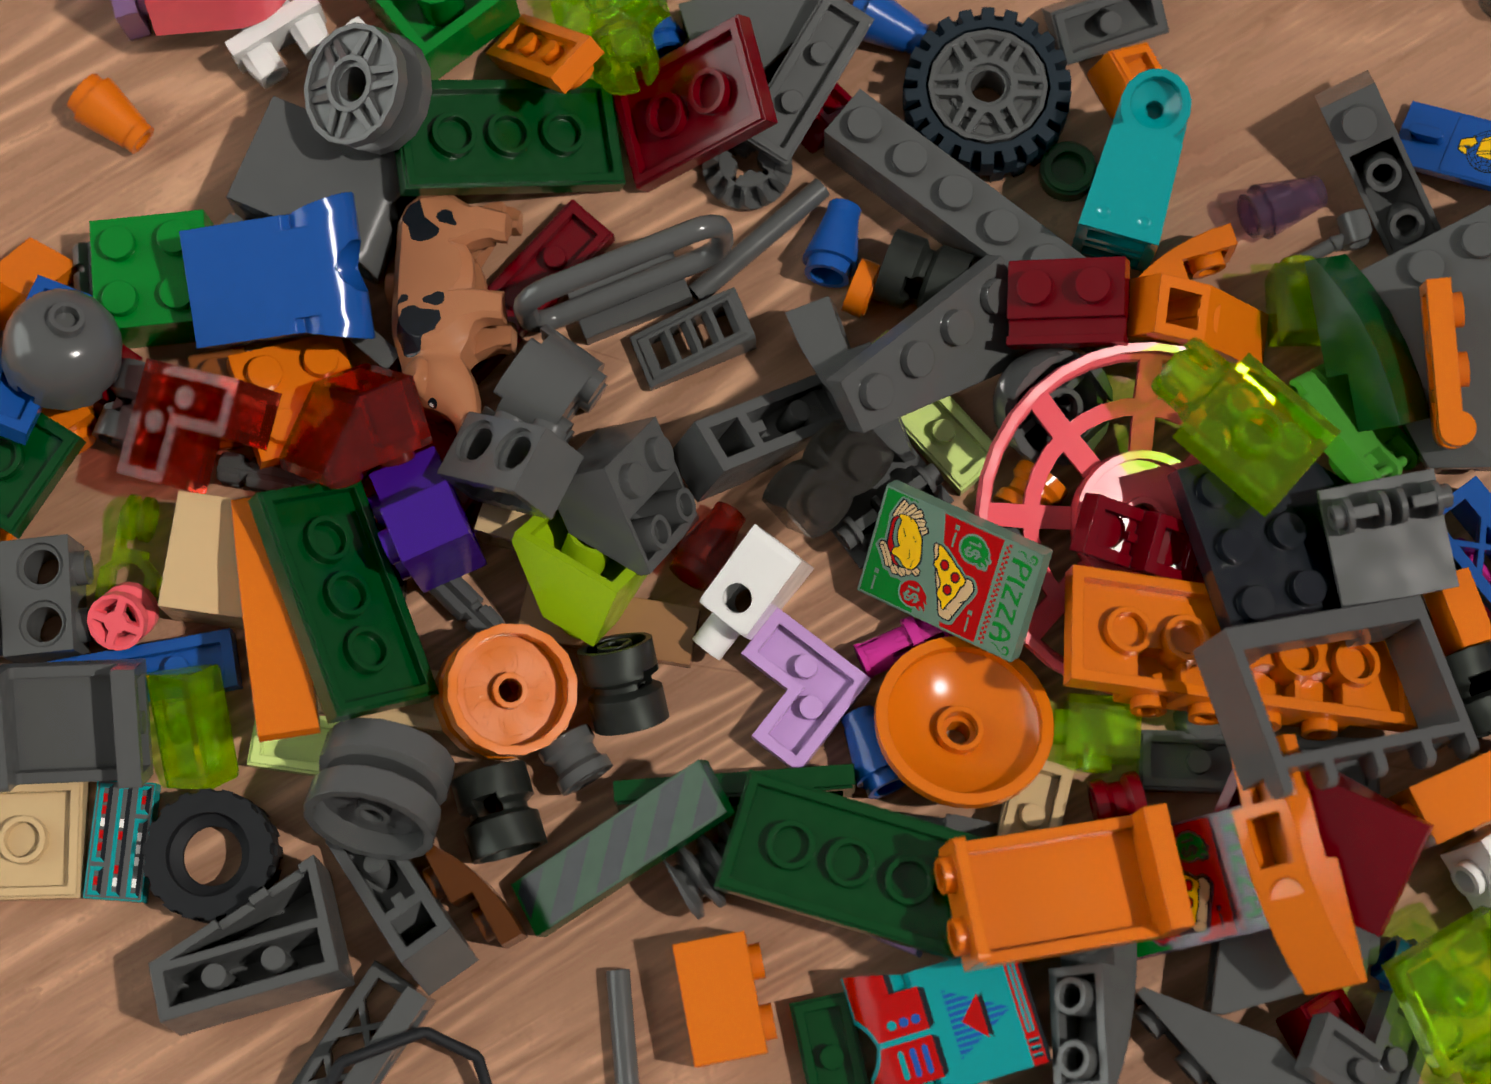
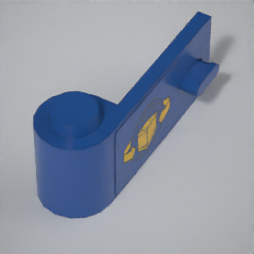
(1448, 144)

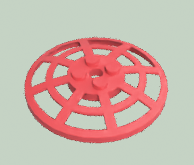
(1127, 477)

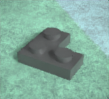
(1380, 1056)

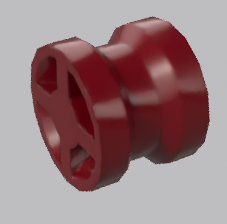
(1116, 797)

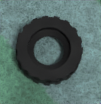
(176, 827)

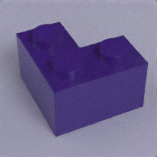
(424, 522)

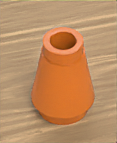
(107, 111)

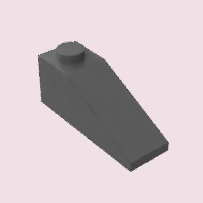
(752, 436)
(409, 917)

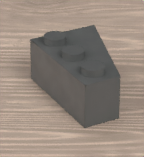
(258, 958)

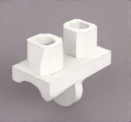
(258, 45)

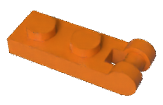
(1445, 366)

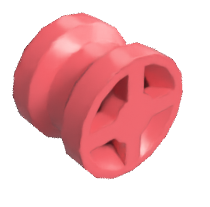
(110, 622)

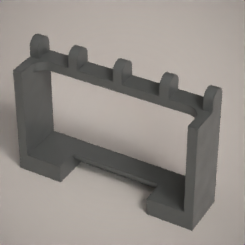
(1418, 662)

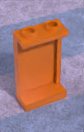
(1063, 889)

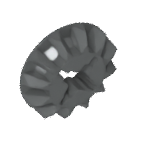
(750, 190)

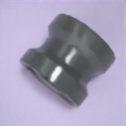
(575, 759)

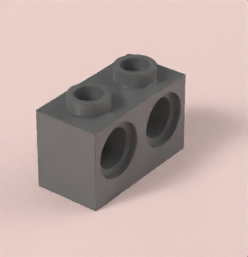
(511, 463)
(29, 604)

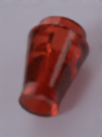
(707, 547)

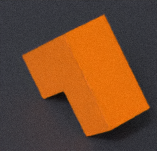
(1459, 615)

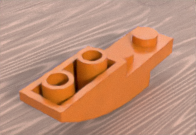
(1298, 884)

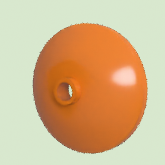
(967, 690)

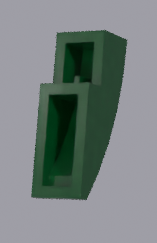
(1364, 343)

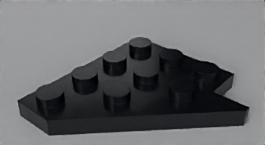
(1257, 563)

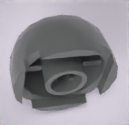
(62, 349)
(1071, 397)

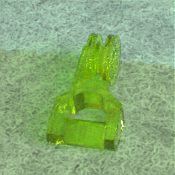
(137, 519)

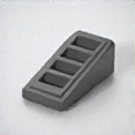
(705, 313)

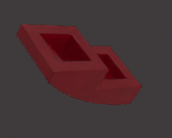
(1133, 538)

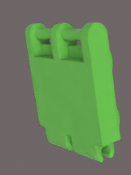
(1354, 454)

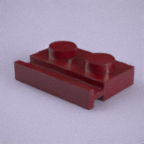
(1068, 303)

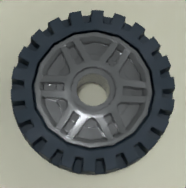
(997, 56)

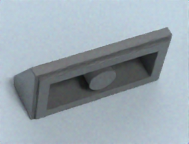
(1100, 26)

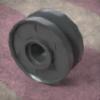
(367, 88)

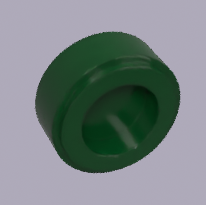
(1067, 171)

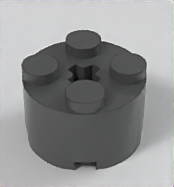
(550, 381)

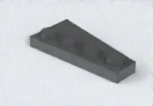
(932, 352)

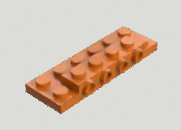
(1139, 641)

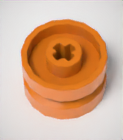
(530, 717)

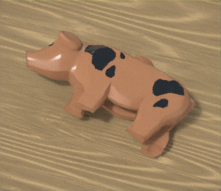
(442, 300)

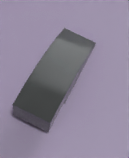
(828, 350)

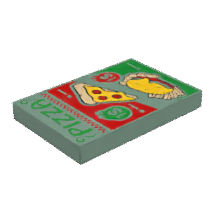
(954, 570)

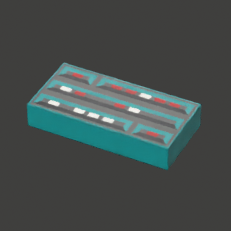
(117, 842)

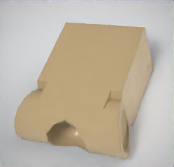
(201, 563)

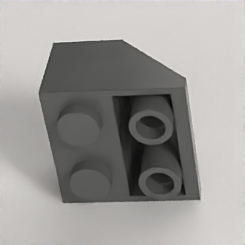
(629, 496)

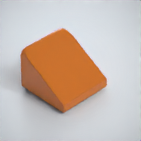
(1117, 69)

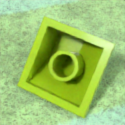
(572, 580)

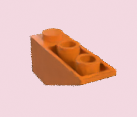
(1178, 309)

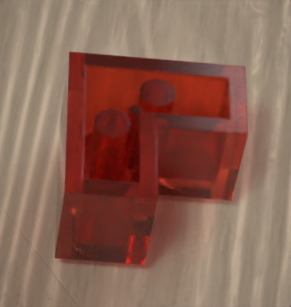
(182, 419)

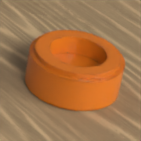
(861, 288)

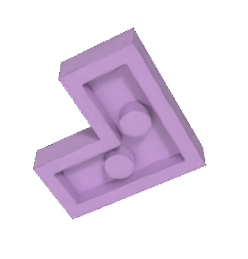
(817, 687)

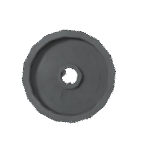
(379, 789)

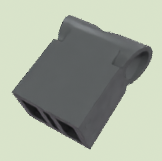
(296, 166)

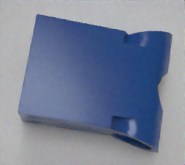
(278, 276)

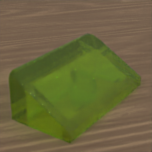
(193, 727)

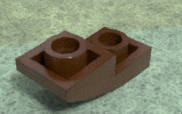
(461, 885)

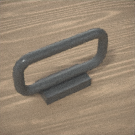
(626, 283)

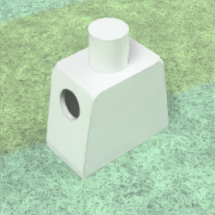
(771, 576)

